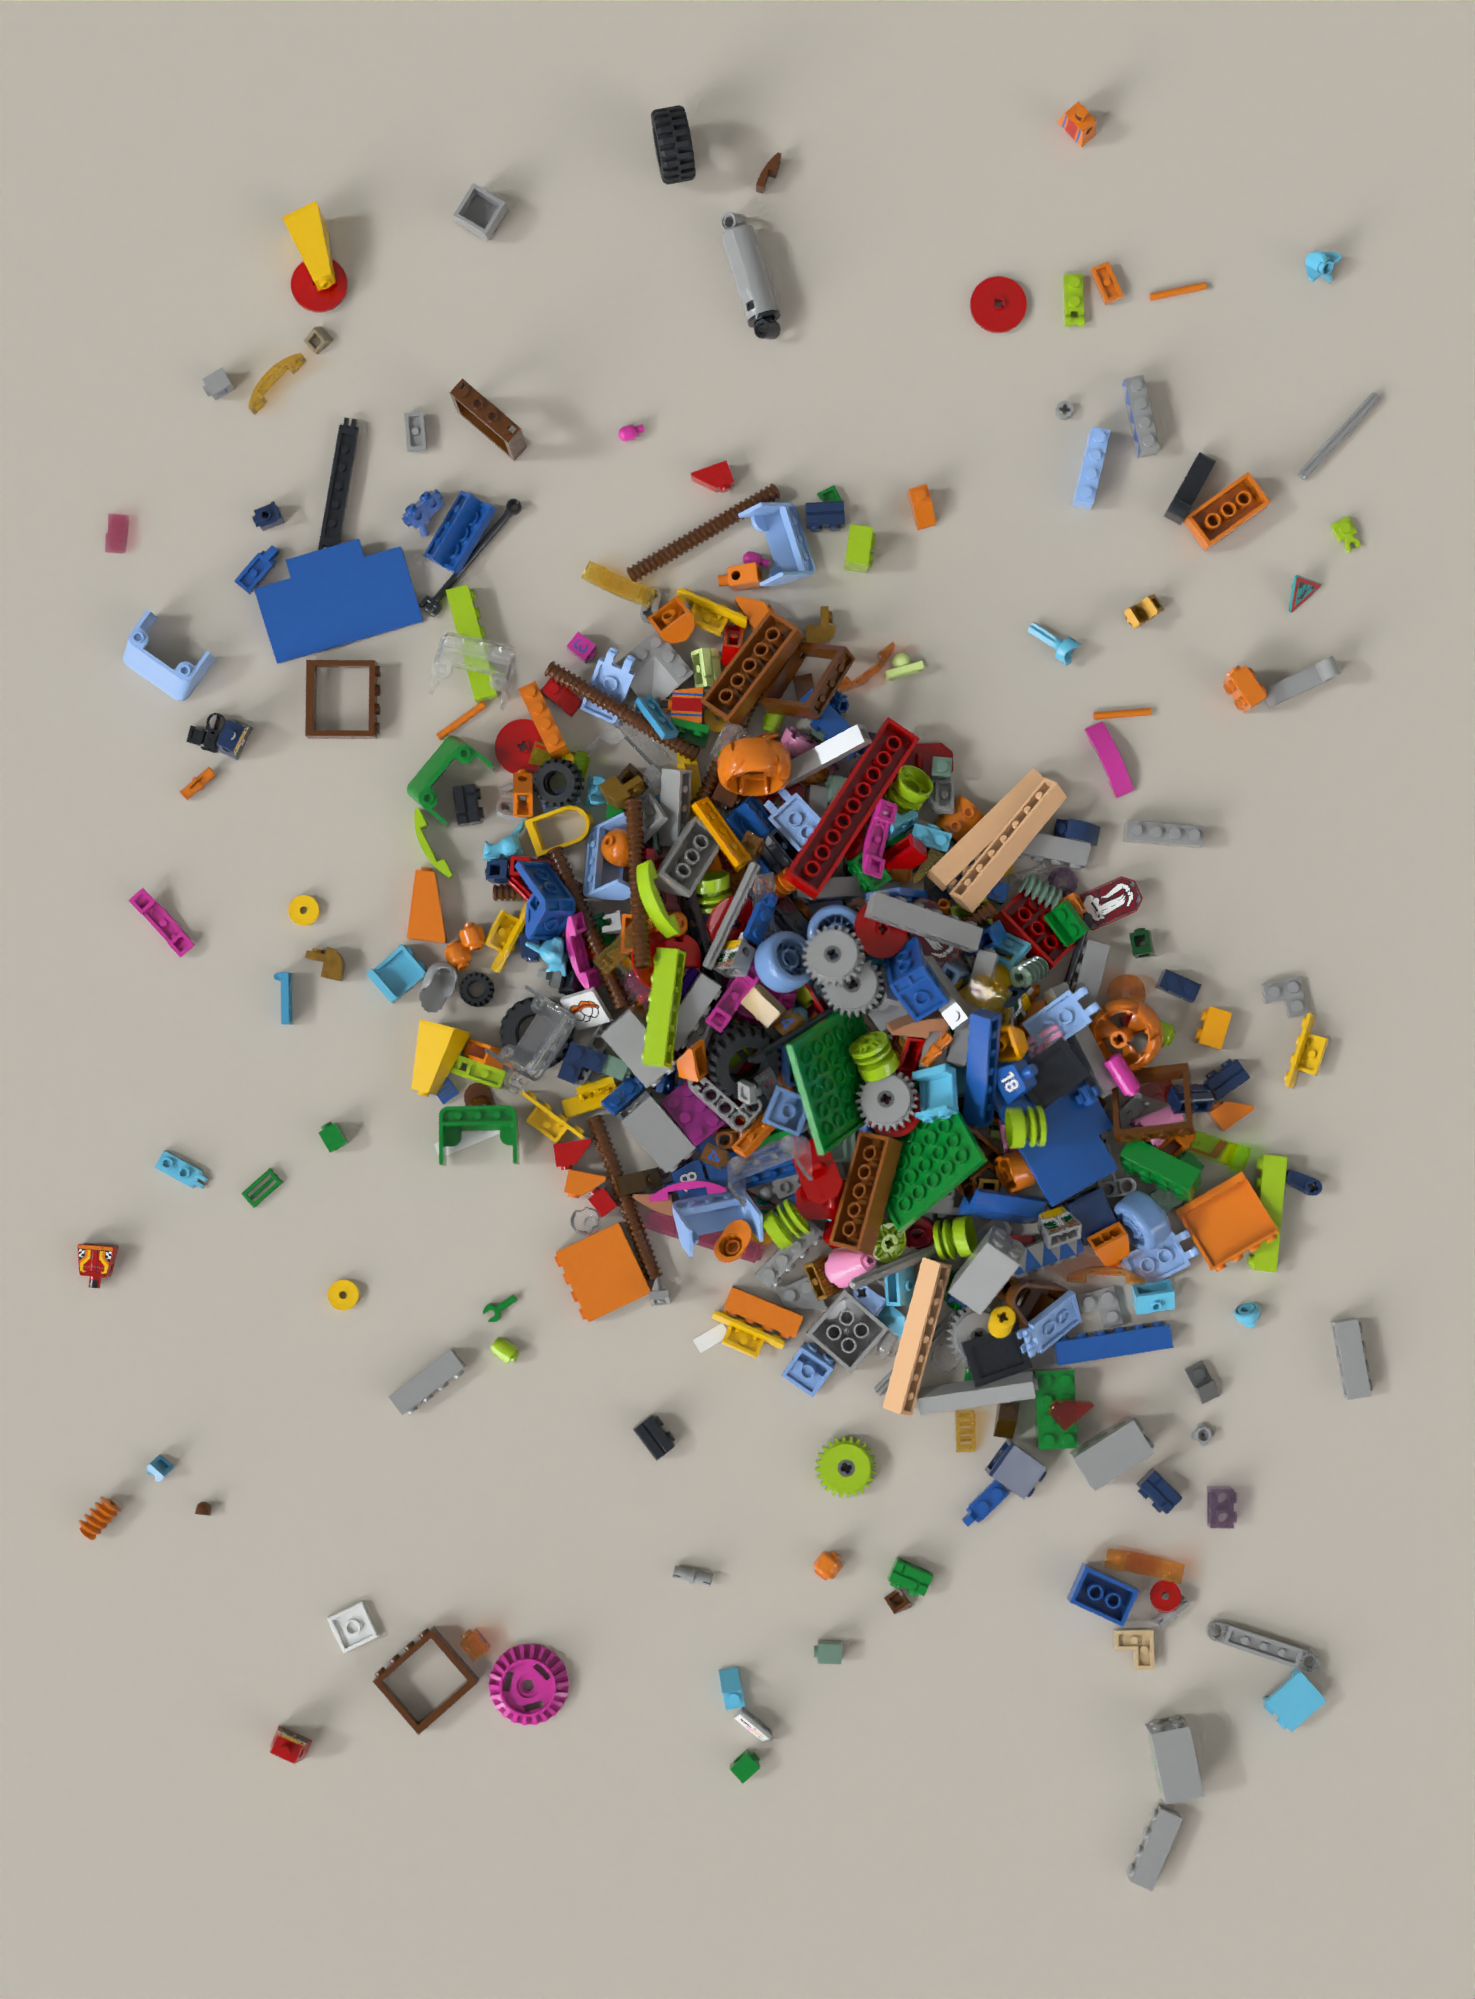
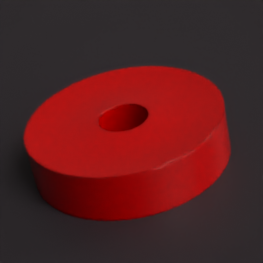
(1165, 1605)

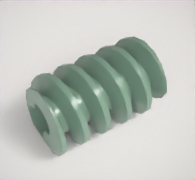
(1041, 890)
(1028, 972)

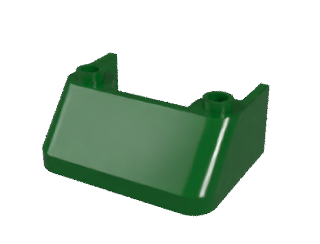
(420, 786)
(477, 1118)

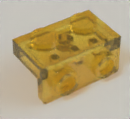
(987, 993)

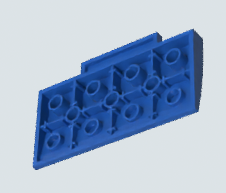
(337, 600)
(1073, 1149)

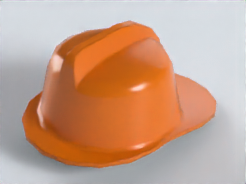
(733, 1241)

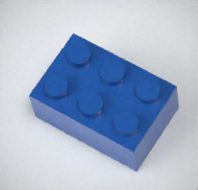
(1102, 1594)

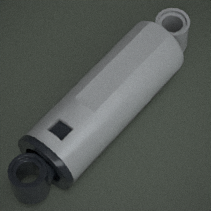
(750, 276)

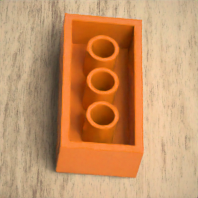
(1226, 511)

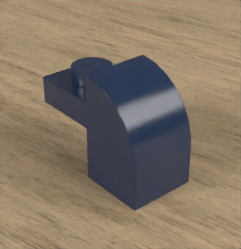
(1077, 830)

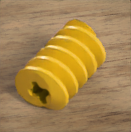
(1006, 1316)

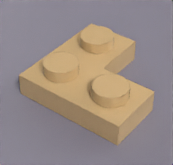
(1141, 1643)

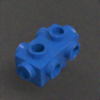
(419, 513)

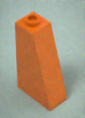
(426, 910)

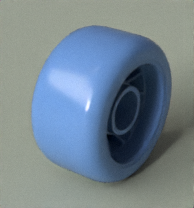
(832, 915)
(781, 962)
(1142, 1220)

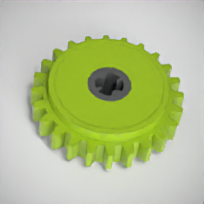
(845, 1452)

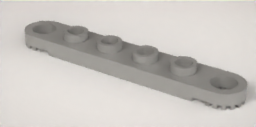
(1262, 1646)

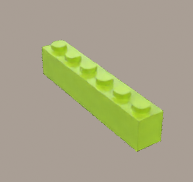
(467, 623)
(663, 1008)
(1270, 1190)

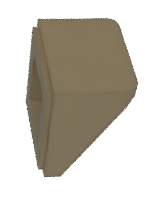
(318, 339)

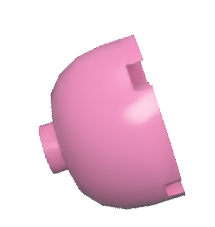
(797, 741)

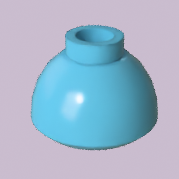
(1247, 1314)

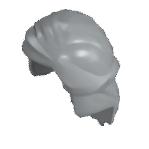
(437, 986)

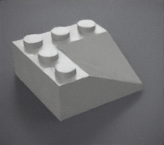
(657, 669)
(847, 1331)

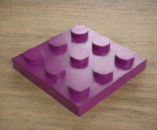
(692, 1114)

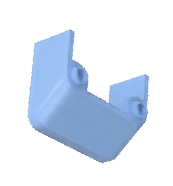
(785, 540)
(177, 682)
(600, 877)
(713, 1214)

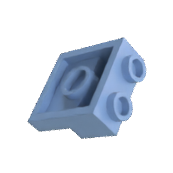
(786, 1111)
(809, 1368)

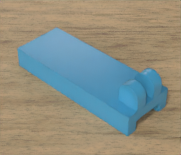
(656, 717)
(286, 996)

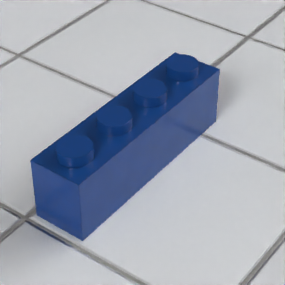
(829, 723)

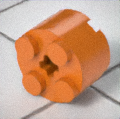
(1013, 1172)

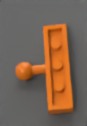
(752, 1137)

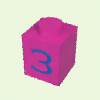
(582, 648)

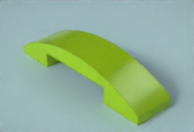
(420, 824)
(652, 901)

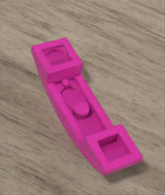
(1110, 759)
(876, 838)
(162, 922)
(577, 952)
(732, 999)
(662, 1194)

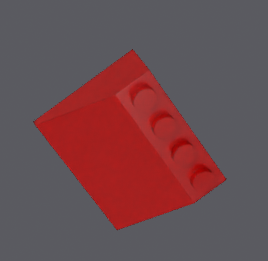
(1026, 921)

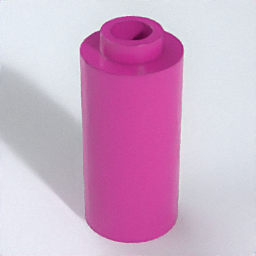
(1122, 1075)

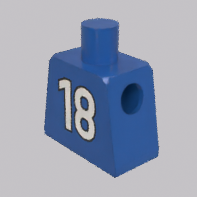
(1016, 1080)
(690, 1172)

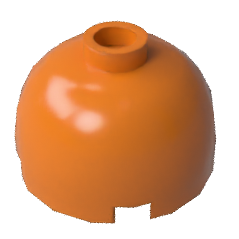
(615, 847)

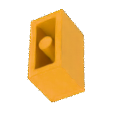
(1213, 1027)

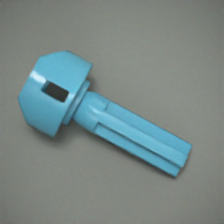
(1064, 648)

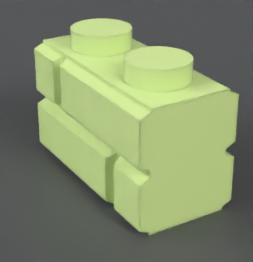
(706, 666)

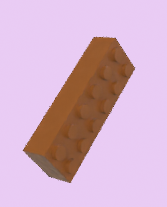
(753, 668)
(866, 1193)

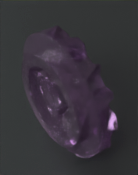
(1064, 872)

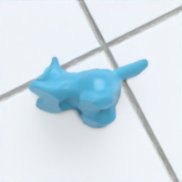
(507, 847)
(552, 953)

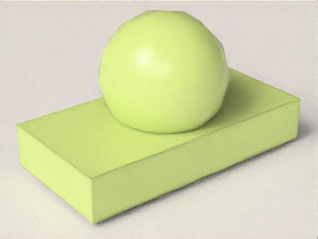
(903, 667)

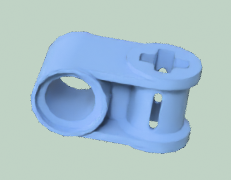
(871, 1300)

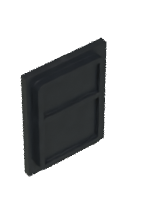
(1057, 1073)
(995, 1357)

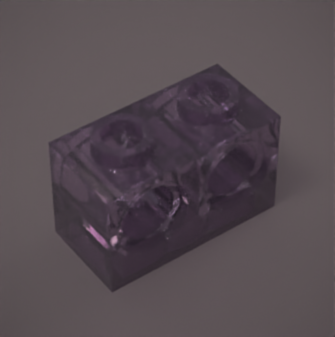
(1215, 1507)

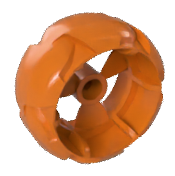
(754, 766)
(1143, 1018)

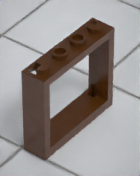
(488, 419)
(823, 691)
(311, 700)
(1162, 1131)
(411, 1648)

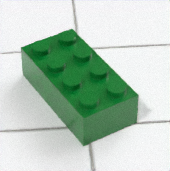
(1161, 1169)
(1053, 1385)

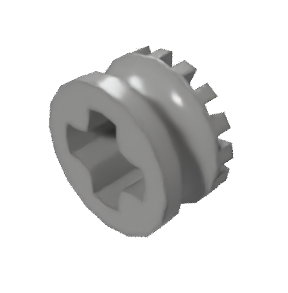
(1069, 406)

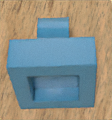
(159, 1467)

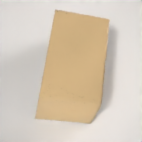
(763, 1005)

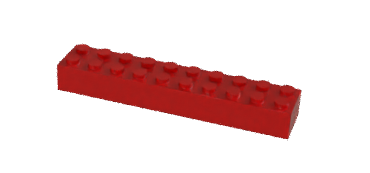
(850, 808)

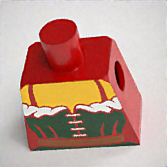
(289, 1745)

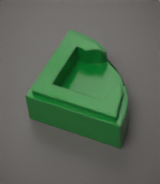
(829, 495)

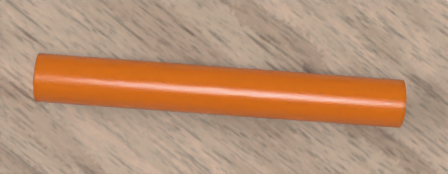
(1177, 291)
(1122, 713)
(461, 720)

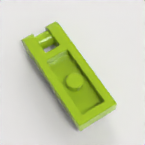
(1073, 299)
(479, 1072)

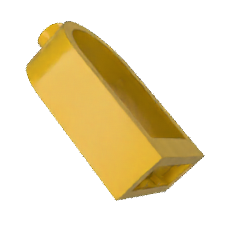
(535, 836)

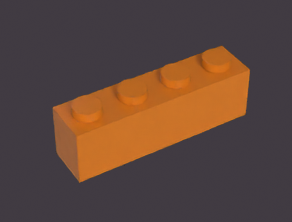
(543, 720)
(763, 1312)

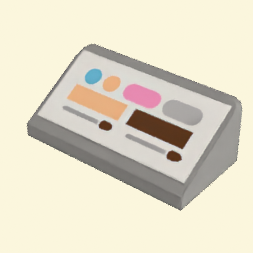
(753, 1724)

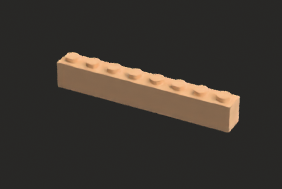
(973, 844)
(1008, 845)
(917, 1336)

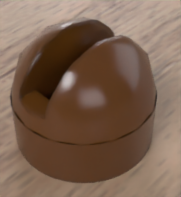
(203, 1508)

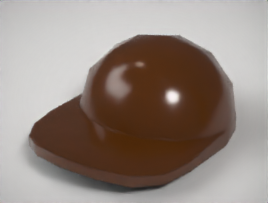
(478, 1095)

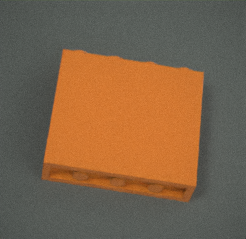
(1227, 1222)
(602, 1272)

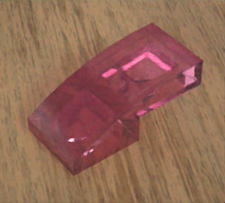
(117, 533)

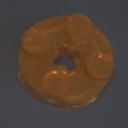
(1126, 982)

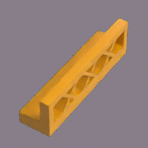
(721, 832)

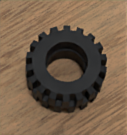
(543, 777)

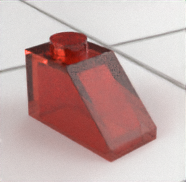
(1068, 1411)

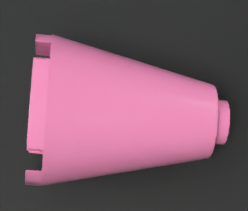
(1158, 1117)
(847, 1264)

